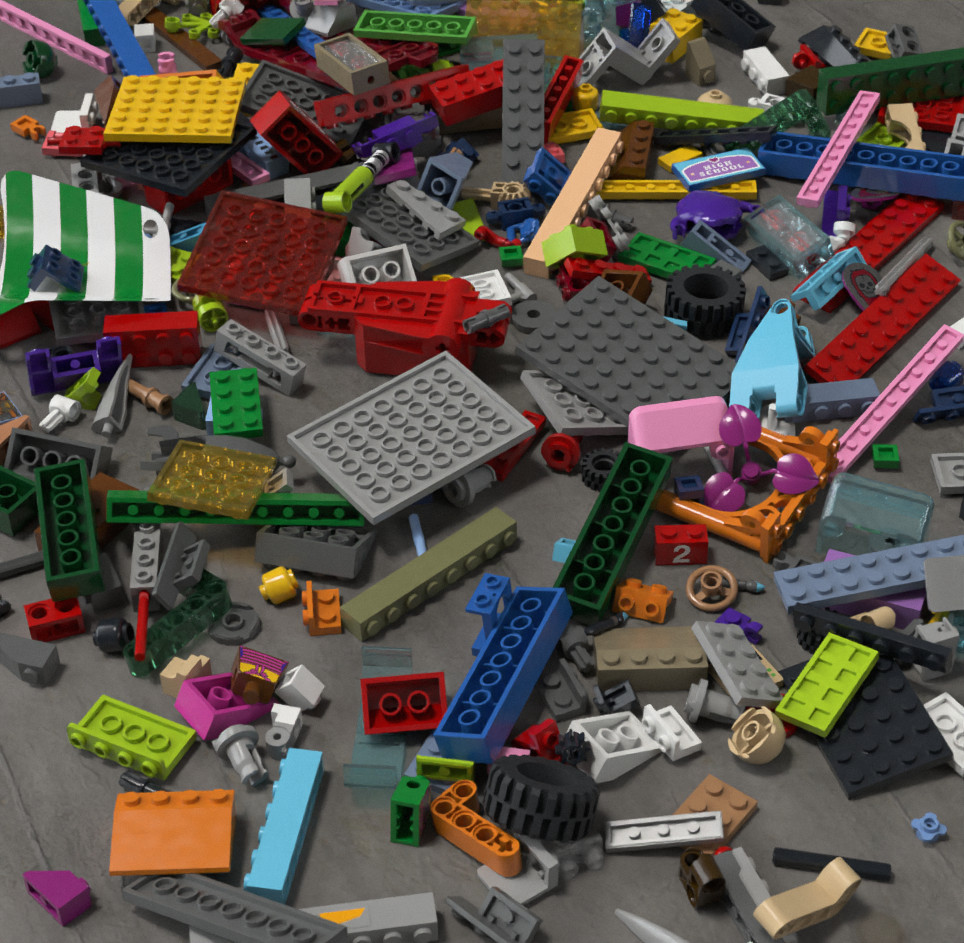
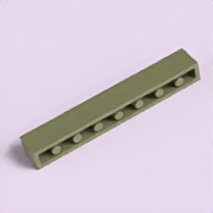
(428, 574)

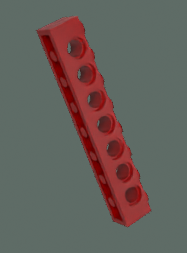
(326, 108)

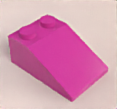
(213, 707)

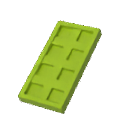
(827, 684)

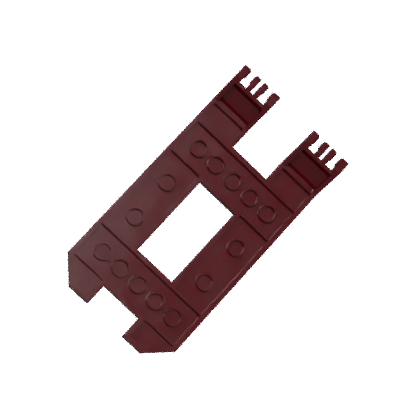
(294, 58)

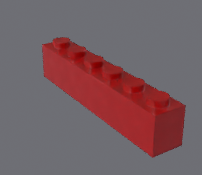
(560, 92)

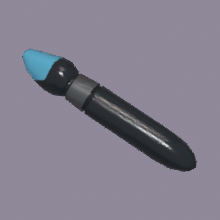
(616, 619)

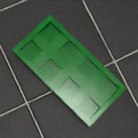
(661, 256)
(236, 403)

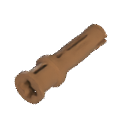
(151, 397)

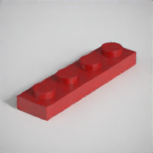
(591, 269)
(507, 460)

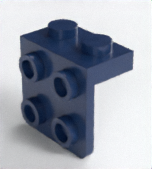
(56, 266)

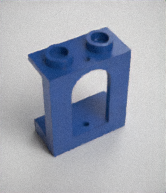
(485, 603)

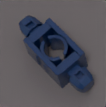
(514, 212)

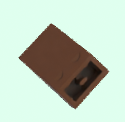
(106, 96)

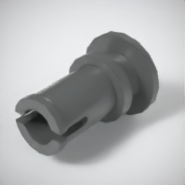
(620, 218)

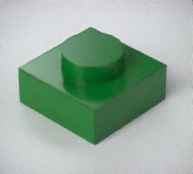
(511, 256)
(885, 456)

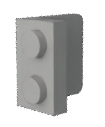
(944, 583)
(537, 873)

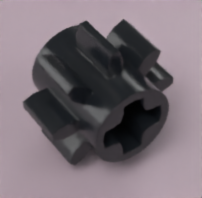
(572, 747)

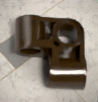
(701, 877)

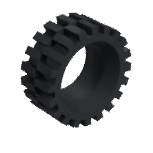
(707, 316)

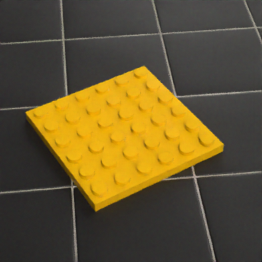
(176, 109)

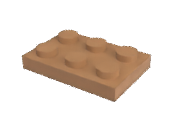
(719, 796)

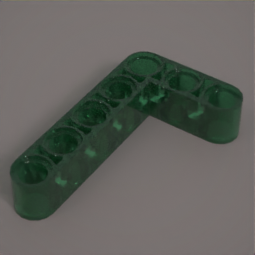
(784, 115)
(203, 606)

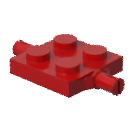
(82, 141)

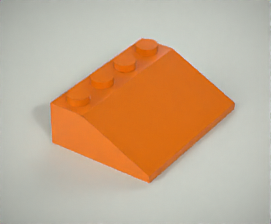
(173, 832)

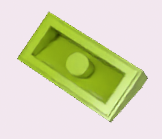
(445, 768)

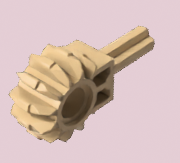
(499, 192)

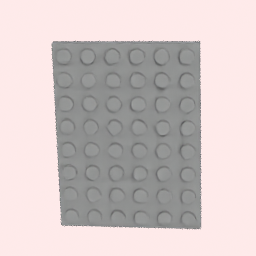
(410, 436)

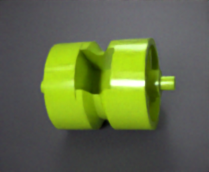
(210, 312)

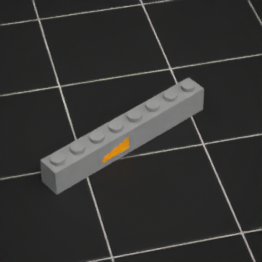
(369, 921)

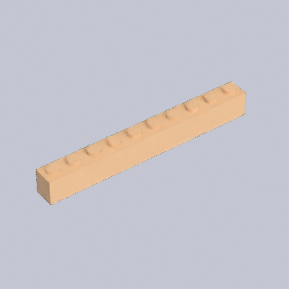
(573, 199)

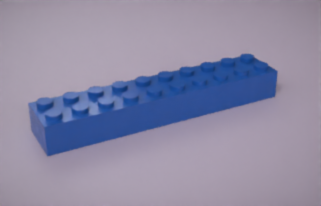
(869, 166)

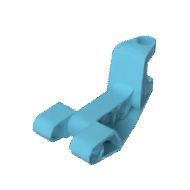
(771, 364)

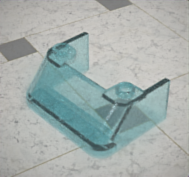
(875, 509)

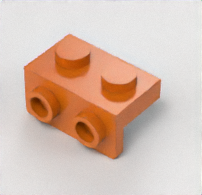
(642, 600)

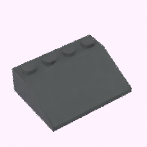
(315, 548)

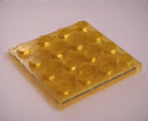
(212, 479)

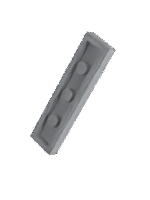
(664, 831)

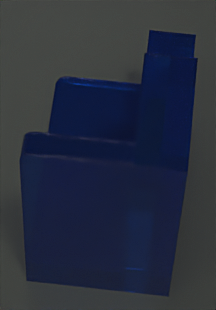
(638, 24)

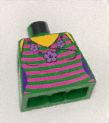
(413, 797)

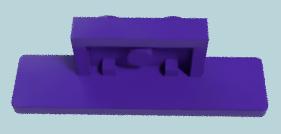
(835, 209)

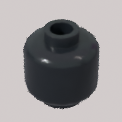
(113, 635)

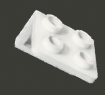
(84, 118)

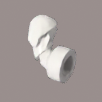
(843, 231)

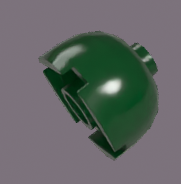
(39, 58)

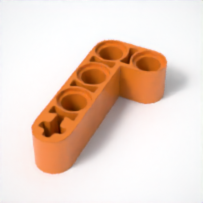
(458, 821)

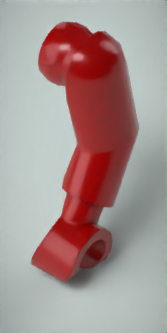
(492, 238)

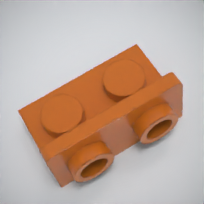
(322, 611)

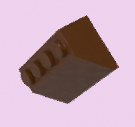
(636, 153)

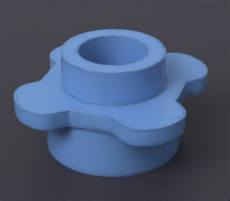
(928, 828)

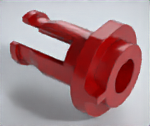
(568, 445)

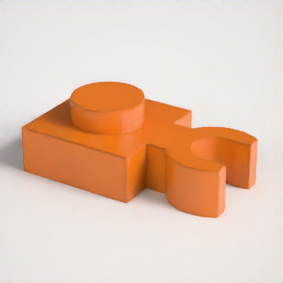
(28, 126)

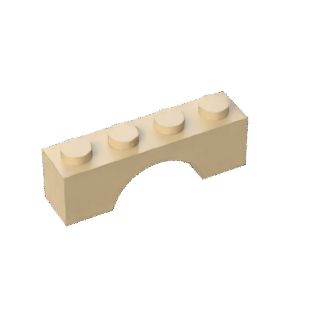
(902, 122)

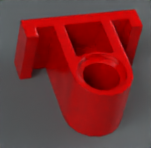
(540, 740)

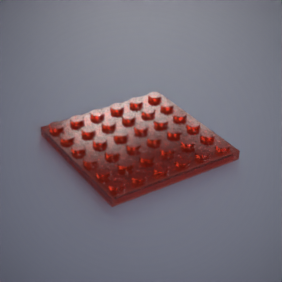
(261, 252)

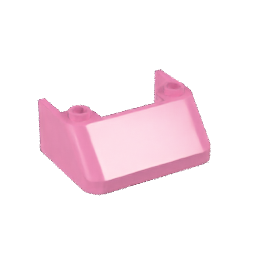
(681, 427)

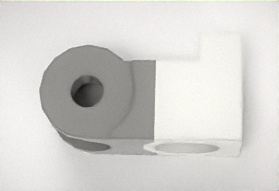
(286, 728)

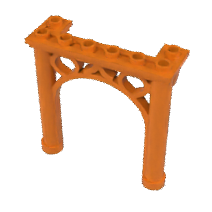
(750, 525)

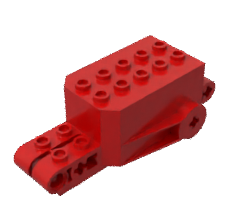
(403, 321)

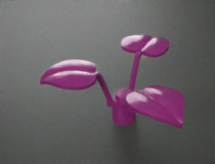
(791, 477)

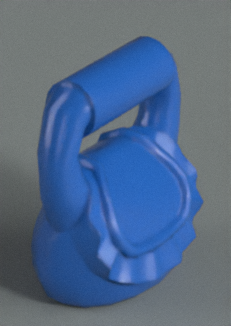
(527, 229)

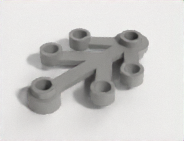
(620, 238)

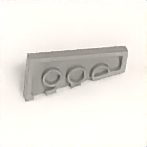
(430, 212)

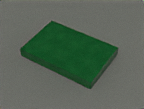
(273, 31)

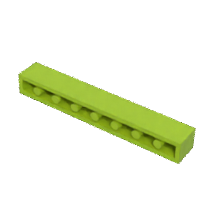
(672, 112)

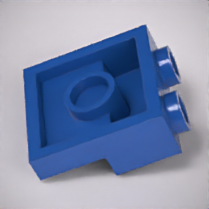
(546, 176)

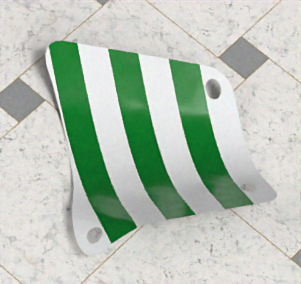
(84, 228)

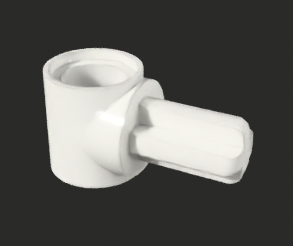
(227, 9)
(61, 410)

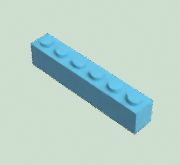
(286, 825)

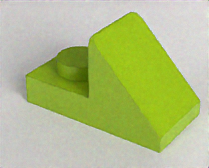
(84, 390)

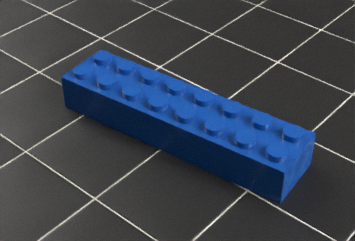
(503, 675)

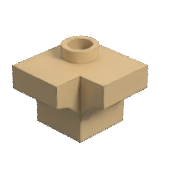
(180, 670)

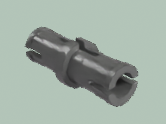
(486, 318)

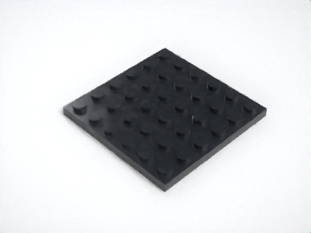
(168, 165)

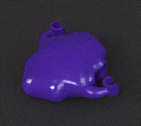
(714, 209)

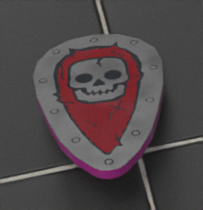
(866, 195)
(860, 283)

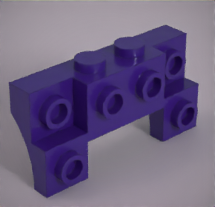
(403, 131)
(61, 372)

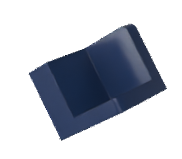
(689, 488)

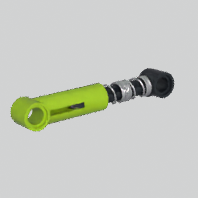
(343, 196)

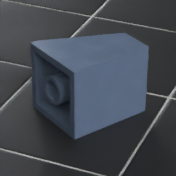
(445, 178)

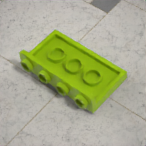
(132, 737)

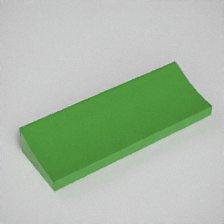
(416, 27)

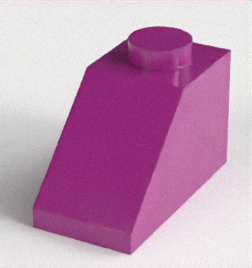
(59, 893)

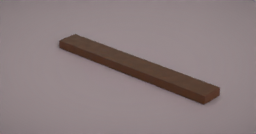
(190, 47)

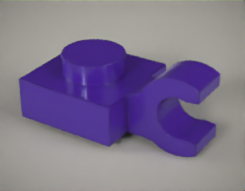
(749, 628)

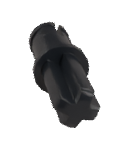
(138, 784)

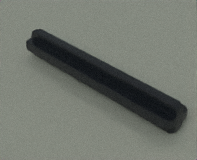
(819, 861)

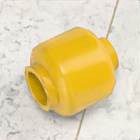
(585, 97)
(279, 585)

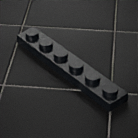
(722, 135)
(877, 638)

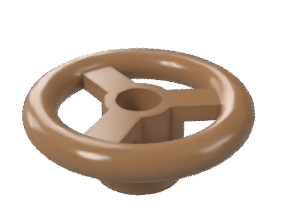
(712, 576)

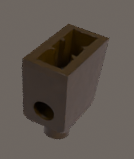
(804, 79)

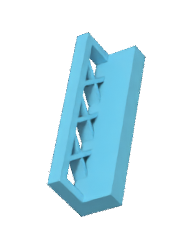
(827, 279)

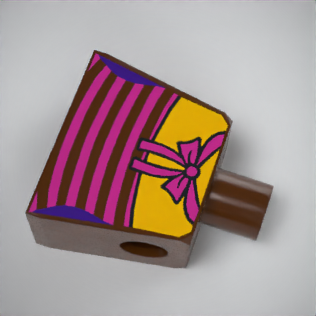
(256, 675)

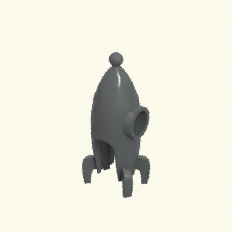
(171, 439)

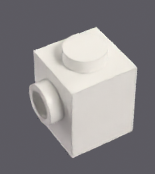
(300, 688)

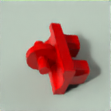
(806, 58)

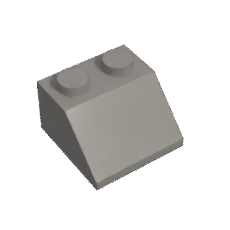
(332, 19)

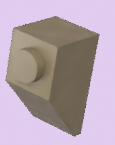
(699, 62)

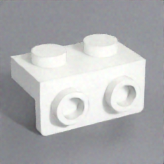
(670, 732)

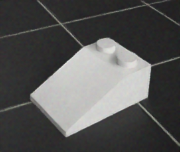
(616, 745)

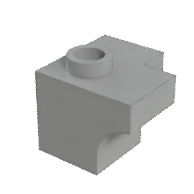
(360, 243)

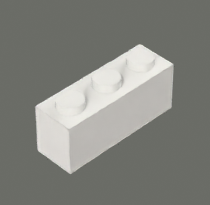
(764, 70)

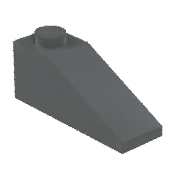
(29, 658)

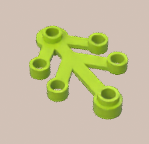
(172, 25)

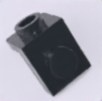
(616, 699)

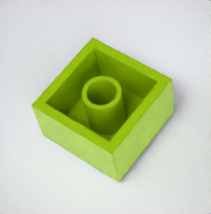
(574, 243)

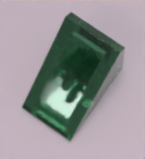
(188, 408)

